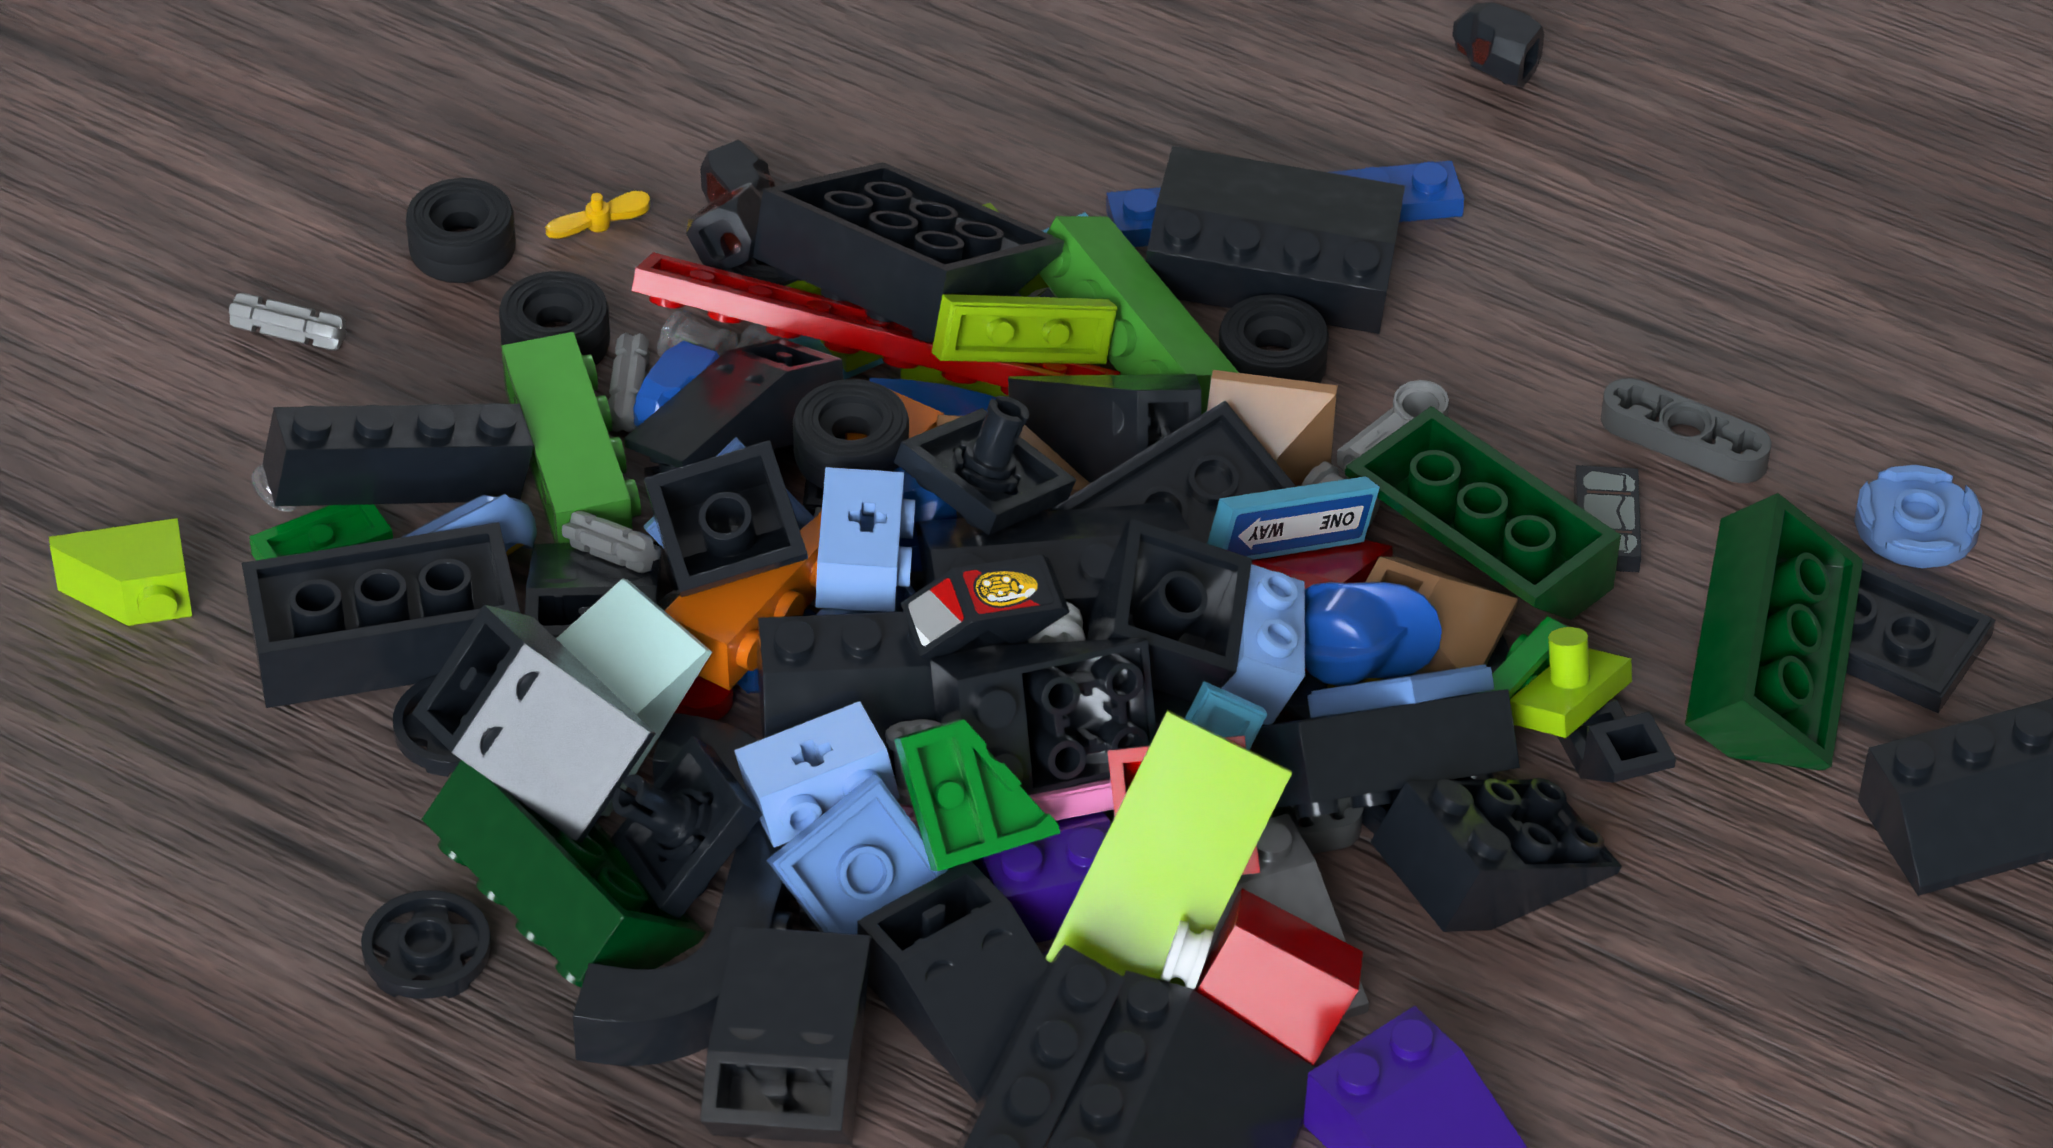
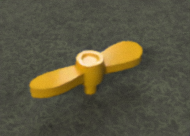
(599, 214)

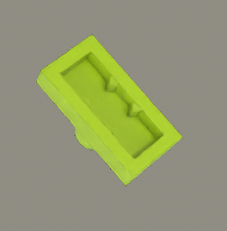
(1571, 687)

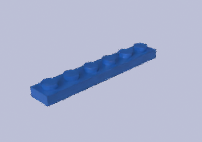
(1429, 193)

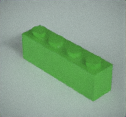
(1150, 324)
(569, 426)

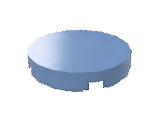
(1918, 517)

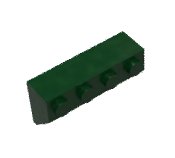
(1493, 513)
(1775, 638)
(564, 892)

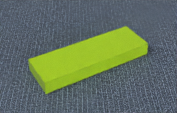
(1024, 329)

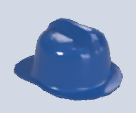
(1367, 631)

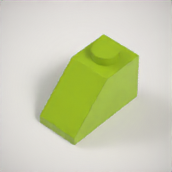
(125, 571)

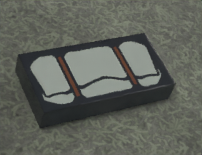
(1613, 498)

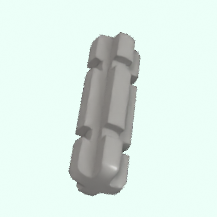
(287, 321)
(627, 378)
(611, 541)

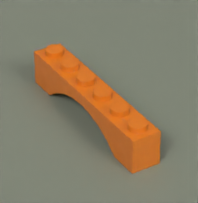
(729, 614)

